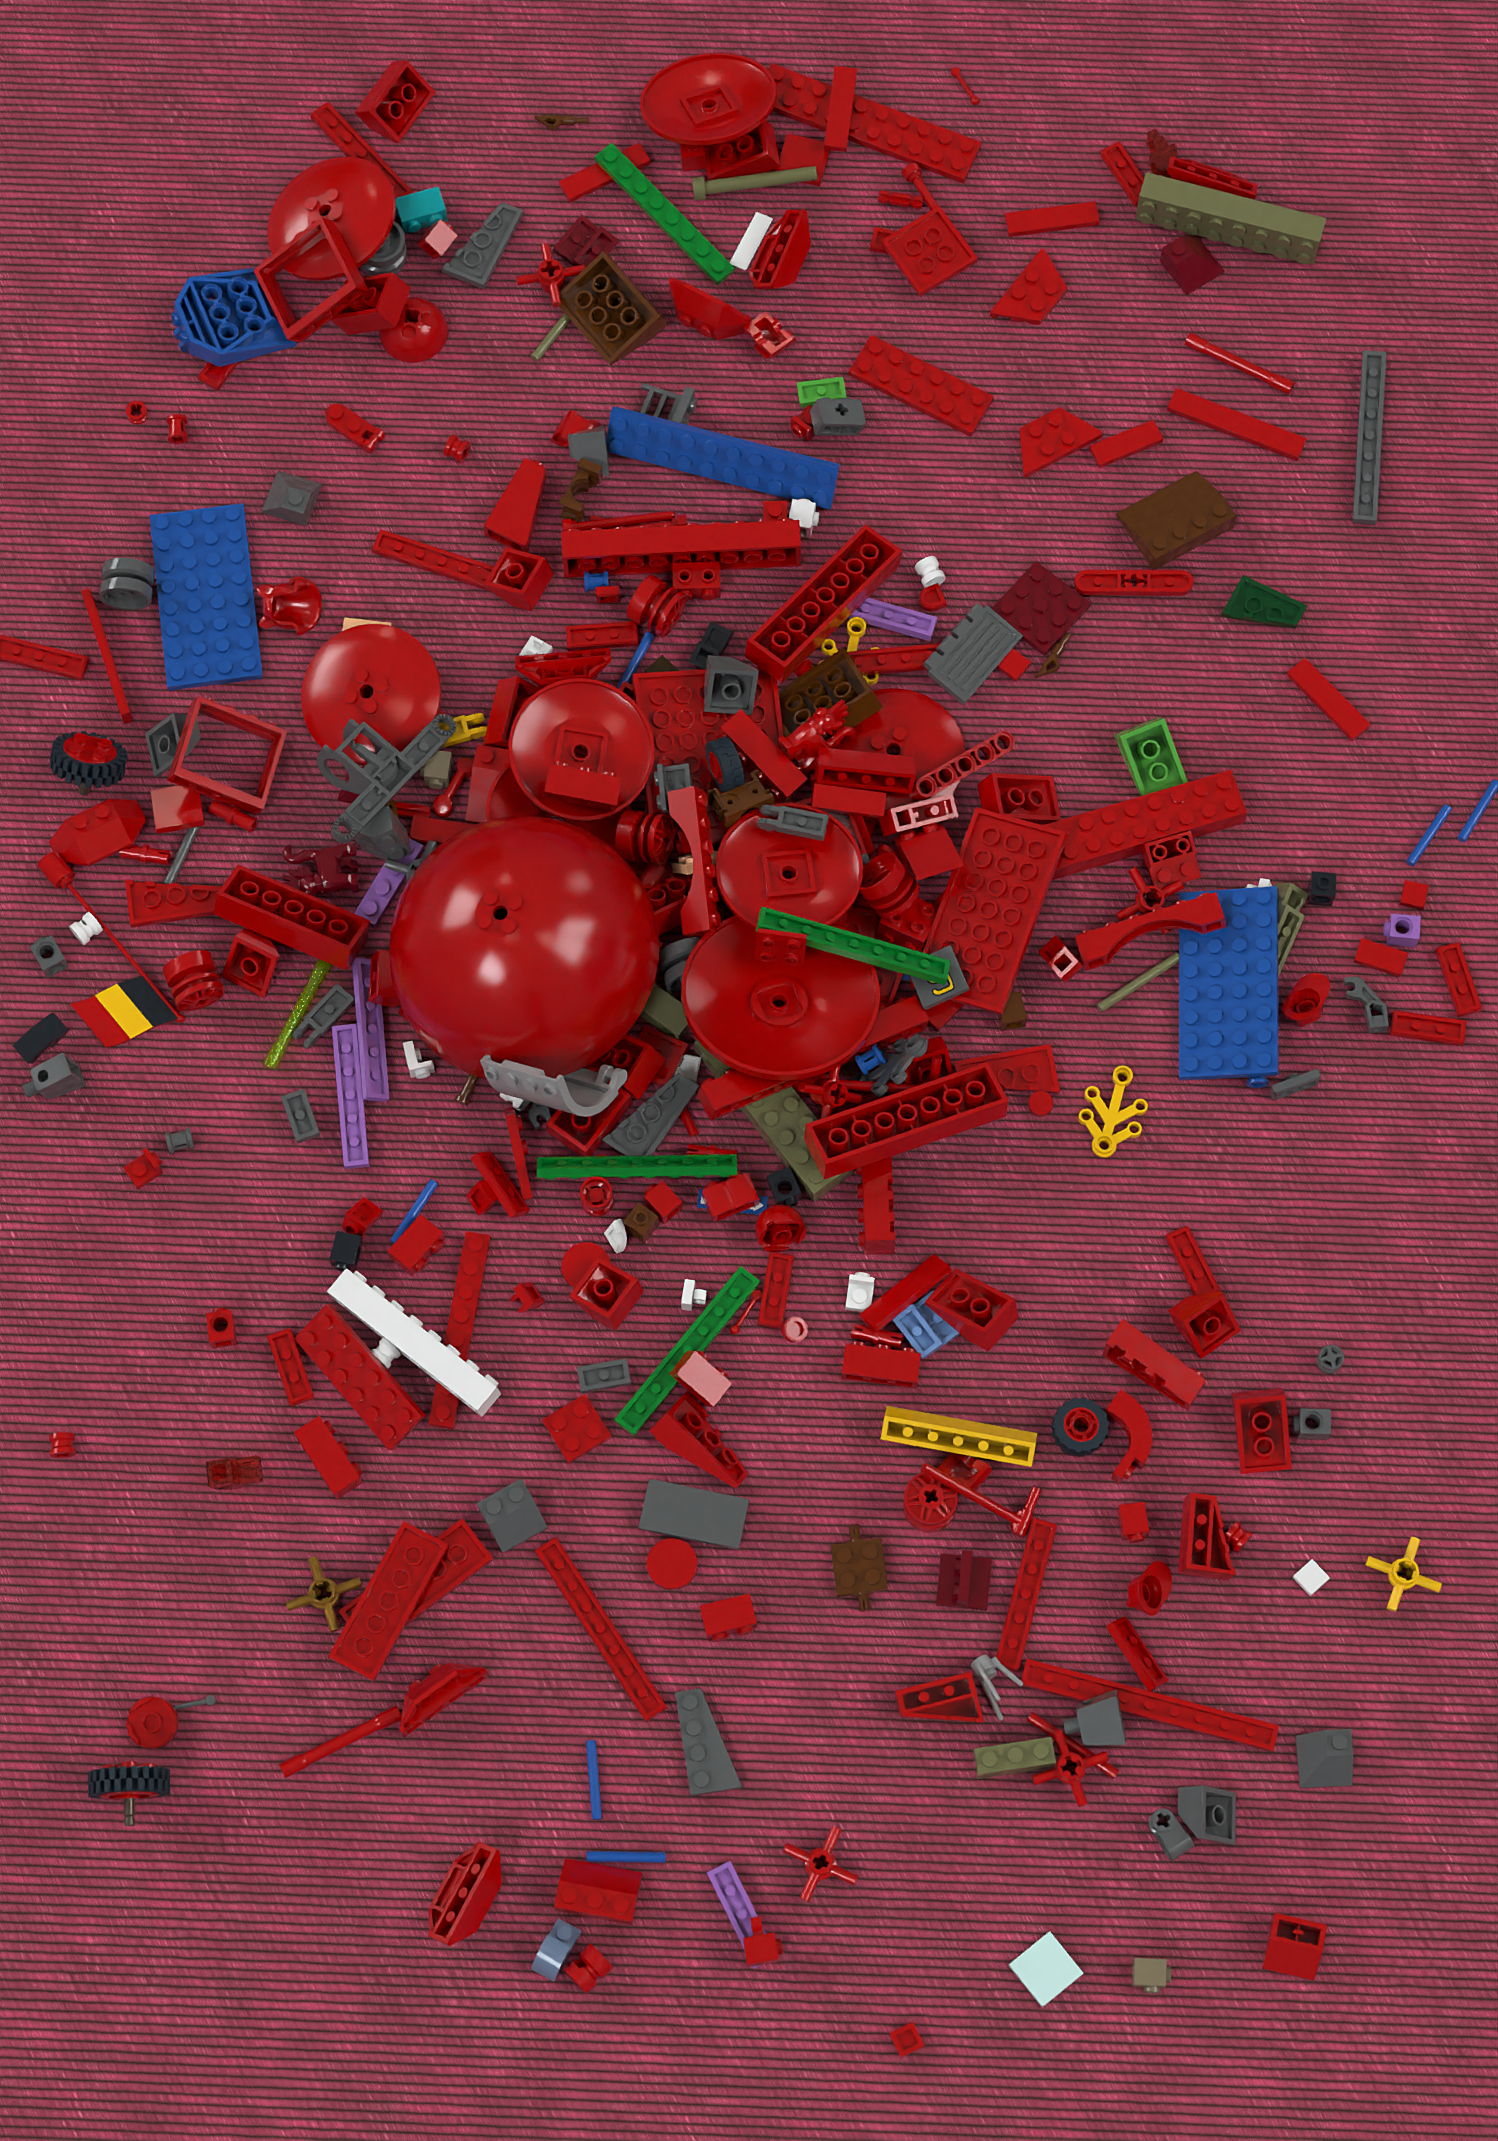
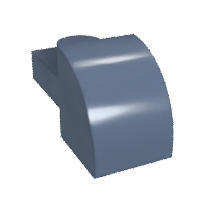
(555, 1950)

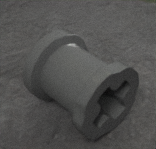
(179, 1140)

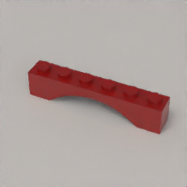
(699, 911)
(1199, 915)

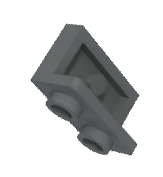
(671, 779)

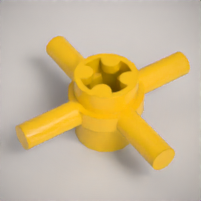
(1412, 1571)

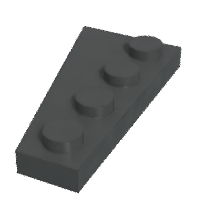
(484, 249)
(653, 1120)
(704, 1751)

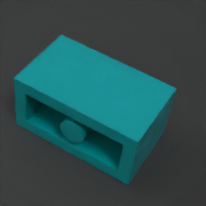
(420, 209)

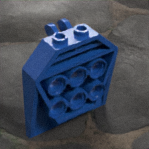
(205, 334)

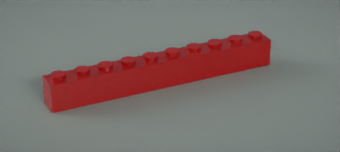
(739, 1089)

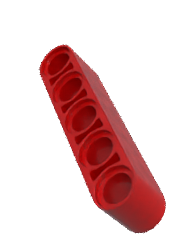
(969, 759)

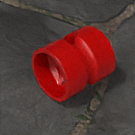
(596, 1196)
(588, 1968)

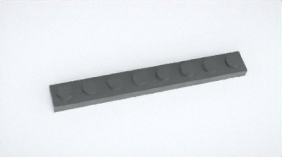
(1369, 437)

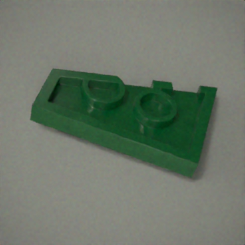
(1263, 605)

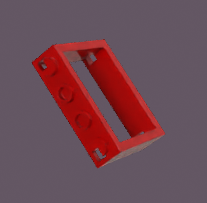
(333, 305)
(214, 789)

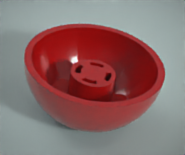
(418, 334)

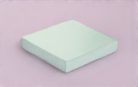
(1045, 1969)

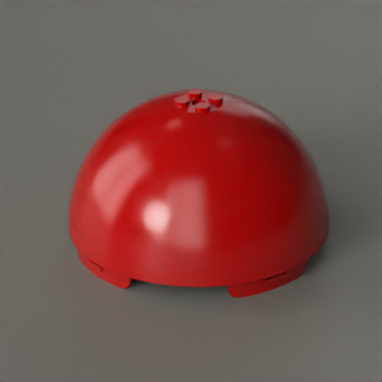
(550, 978)

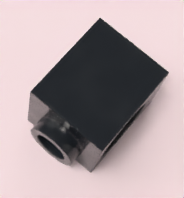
(1321, 888)
(784, 1178)
(346, 1251)

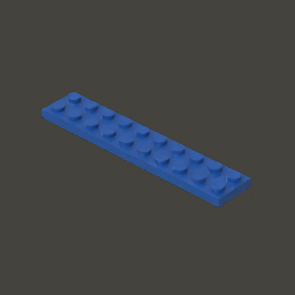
(721, 457)

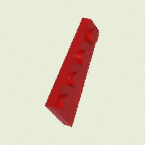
(162, 903)
(1020, 1069)

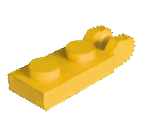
(462, 733)

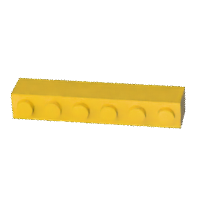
(959, 1436)

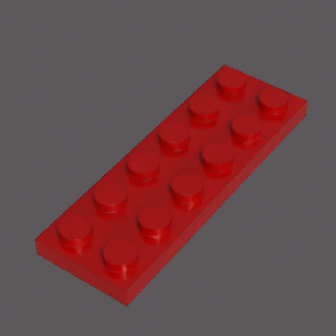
(921, 385)
(360, 1377)
(461, 1561)
(388, 1601)

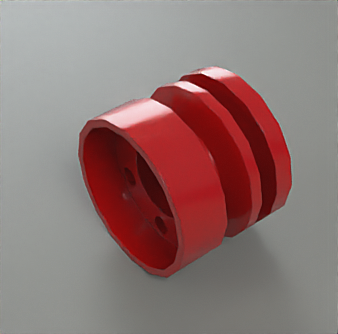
(656, 606)
(645, 837)
(888, 885)
(193, 980)
(932, 1515)

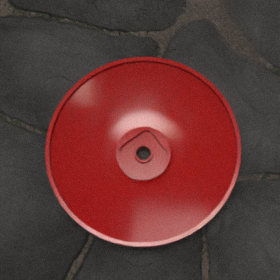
(733, 1015)

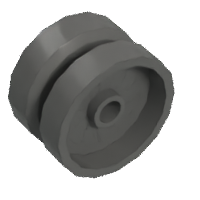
(390, 256)
(126, 583)
(673, 961)

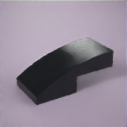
(712, 644)
(40, 1037)

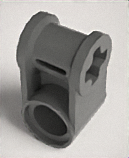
(1173, 1838)

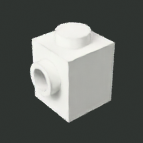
(806, 513)

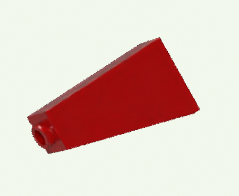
(517, 509)

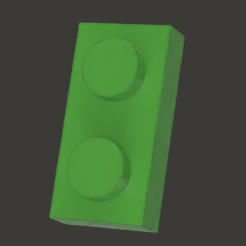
(813, 390)

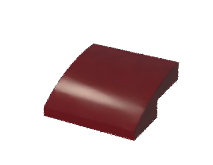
(584, 242)

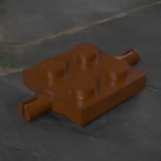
(859, 1567)

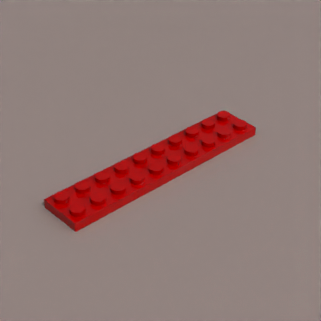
(877, 126)

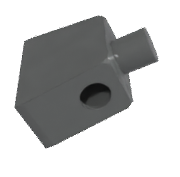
(54, 1078)
(1098, 1721)

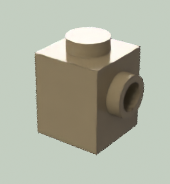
(438, 770)
(1150, 1974)

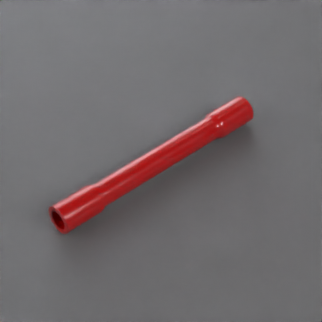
(1273, 379)
(379, 1722)

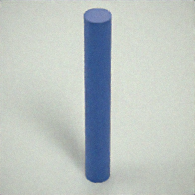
(637, 658)
(1478, 811)
(1428, 835)
(415, 1209)
(593, 1776)
(619, 1856)

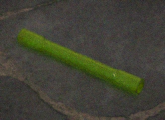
(279, 1047)

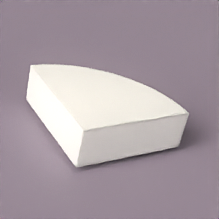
(617, 1235)

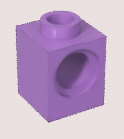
(1409, 923)

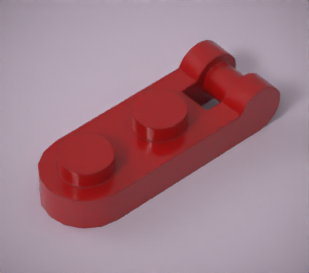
(353, 427)

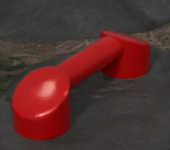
(442, 804)

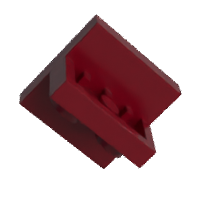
(963, 1581)

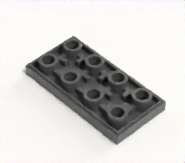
(693, 1514)

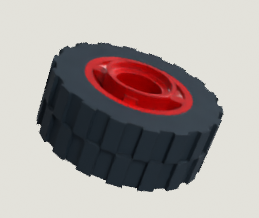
(724, 764)
(1084, 1412)

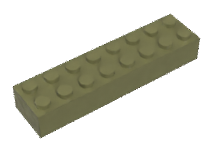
(1229, 218)
(782, 1125)

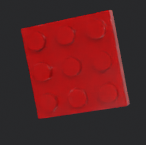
(929, 251)

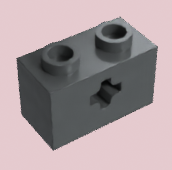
(837, 417)

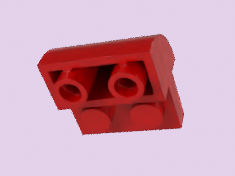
(1171, 859)

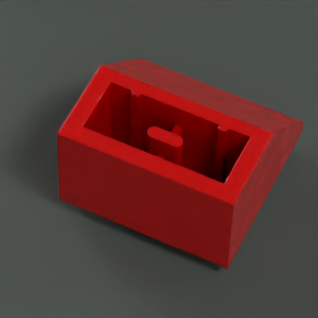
(1294, 1946)

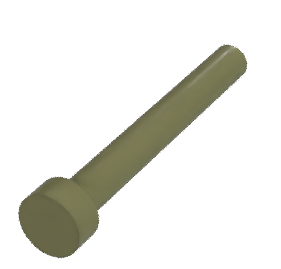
(702, 188)

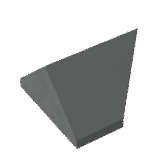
(591, 446)

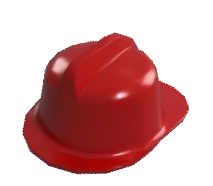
(1307, 999)
(1150, 1589)

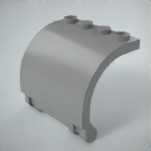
(576, 1093)

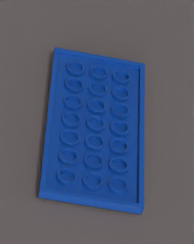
(206, 597)
(1231, 989)

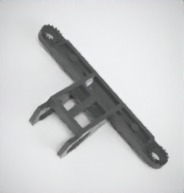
(384, 773)

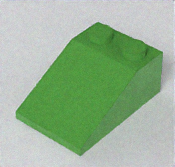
(1151, 756)

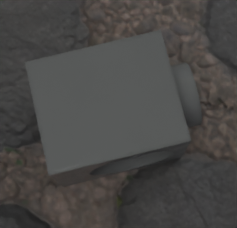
(51, 965)
(1320, 1416)

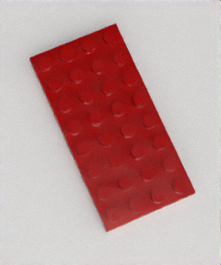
(995, 903)

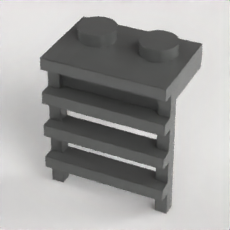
(682, 407)

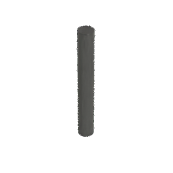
(181, 855)

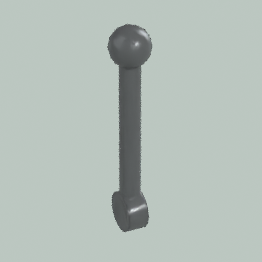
(210, 1700)

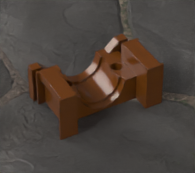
(586, 477)
(733, 803)

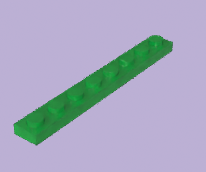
(664, 214)
(858, 946)
(645, 1166)
(696, 1338)

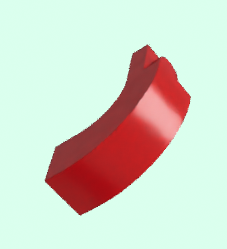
(1134, 1420)

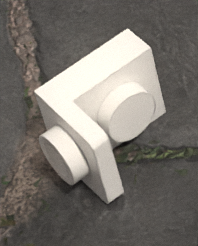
(413, 1058)
(859, 1292)

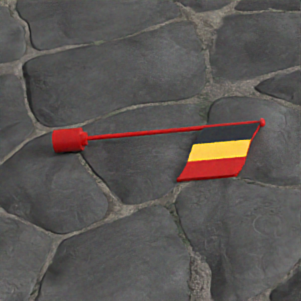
(125, 1007)

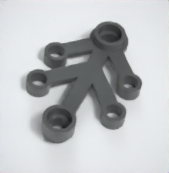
(906, 1052)

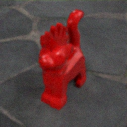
(807, 738)

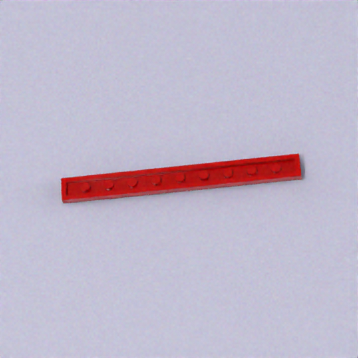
(1152, 1705)

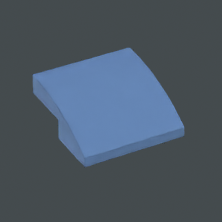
(924, 1328)

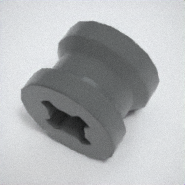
(1333, 1355)

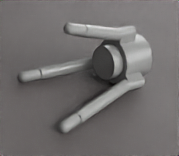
(985, 1671)

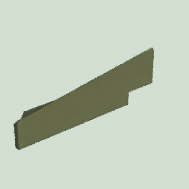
(1289, 918)

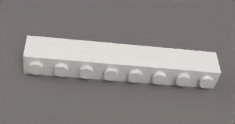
(414, 1342)

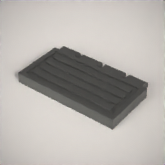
(974, 654)

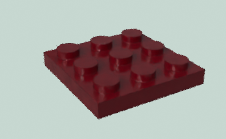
(1041, 607)

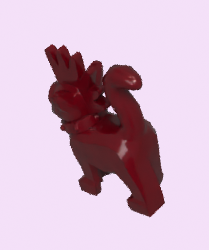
(329, 866)

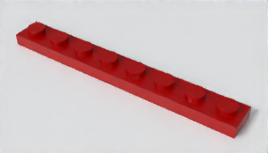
(461, 1320)

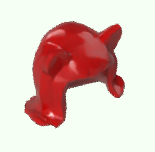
(291, 605)

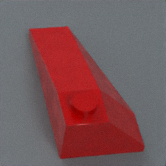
(690, 1435)

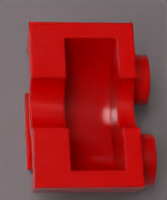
(768, 336)
(570, 424)
(966, 1469)

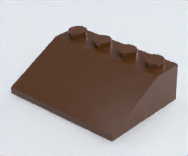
(610, 309)
(1177, 519)
(825, 686)

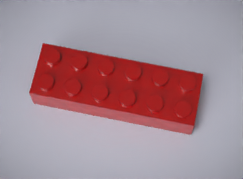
(292, 917)

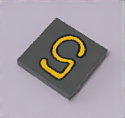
(934, 993)

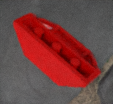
(1210, 177)
(782, 251)
(705, 312)
(558, 666)
(98, 832)
(437, 1692)
(465, 1894)

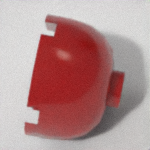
(779, 1227)

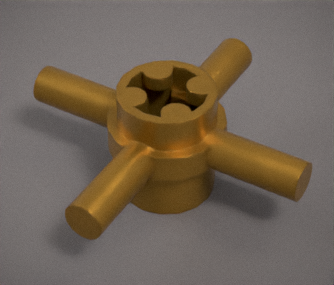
(326, 1604)

